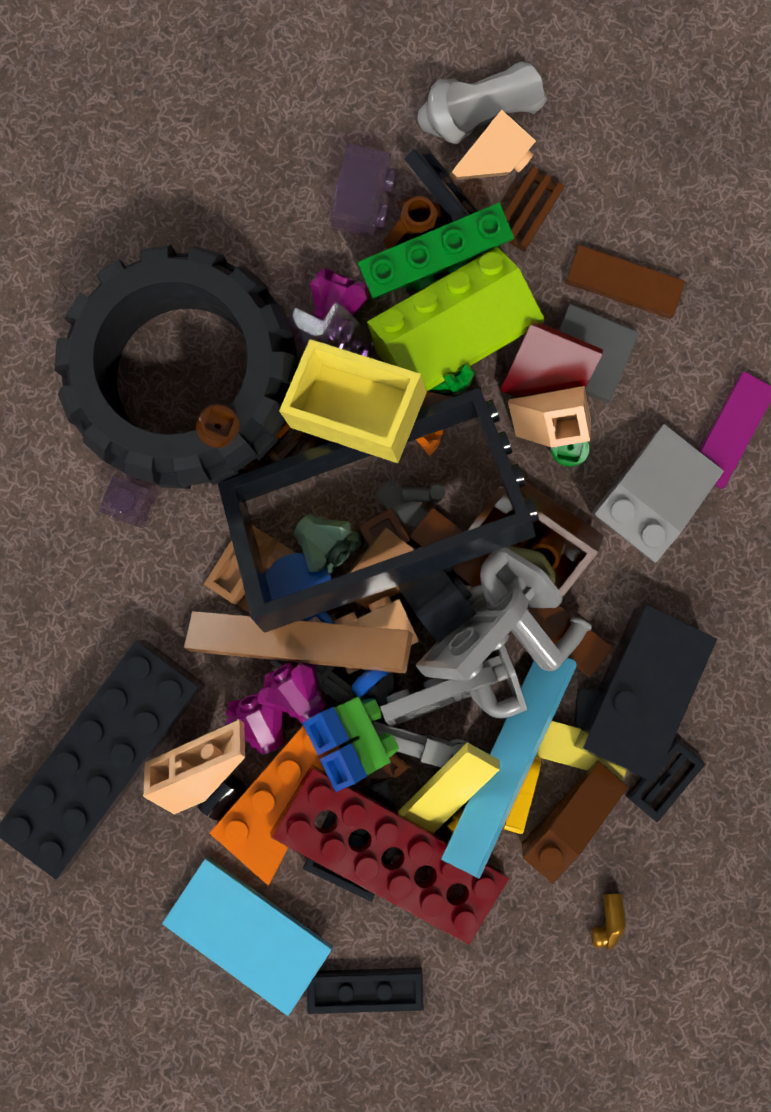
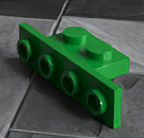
(435, 253)

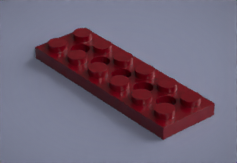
(364, 865)

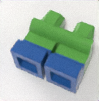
(350, 725)

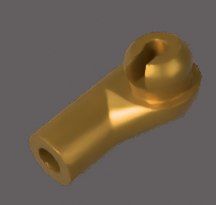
(614, 925)

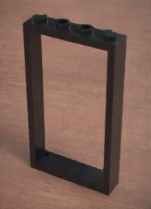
(276, 613)

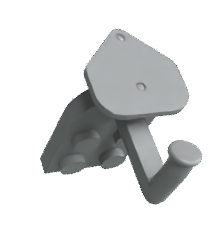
(509, 589)
(443, 692)

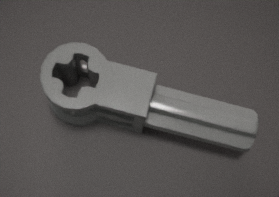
(426, 747)

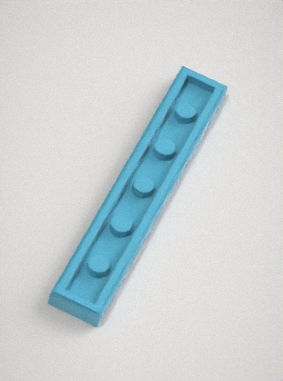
(516, 751)

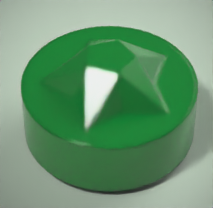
(571, 454)

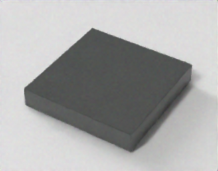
(612, 338)

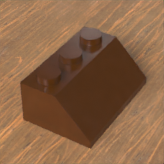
(559, 534)

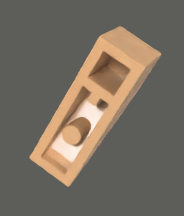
(194, 769)

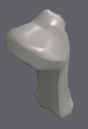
(459, 107)

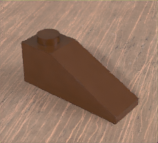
(573, 822)

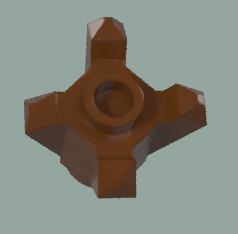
(416, 218)

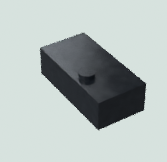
(645, 692)

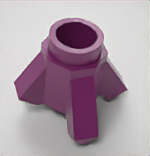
(335, 288)
(293, 691)
(261, 723)

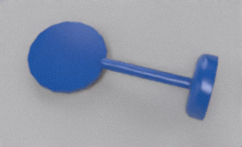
(292, 575)

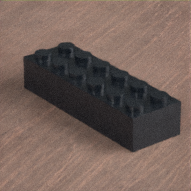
(99, 758)

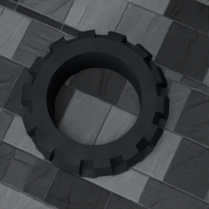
(126, 302)

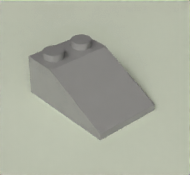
(658, 493)

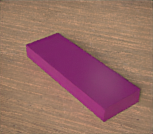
(736, 424)

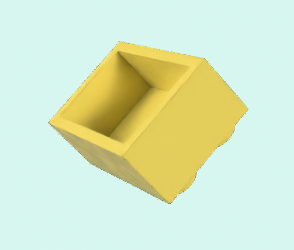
(353, 400)

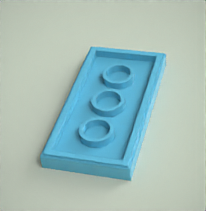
(247, 935)

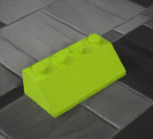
(457, 319)

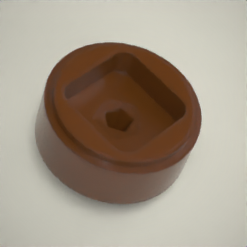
(217, 425)

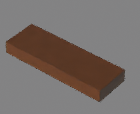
(625, 282)

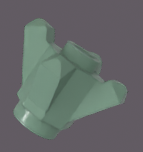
(325, 542)

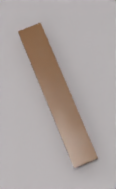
(301, 642)

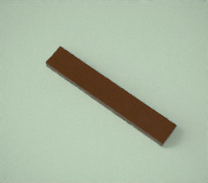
(554, 622)

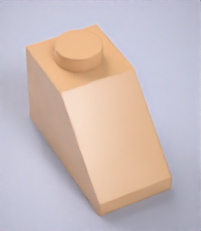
(496, 151)

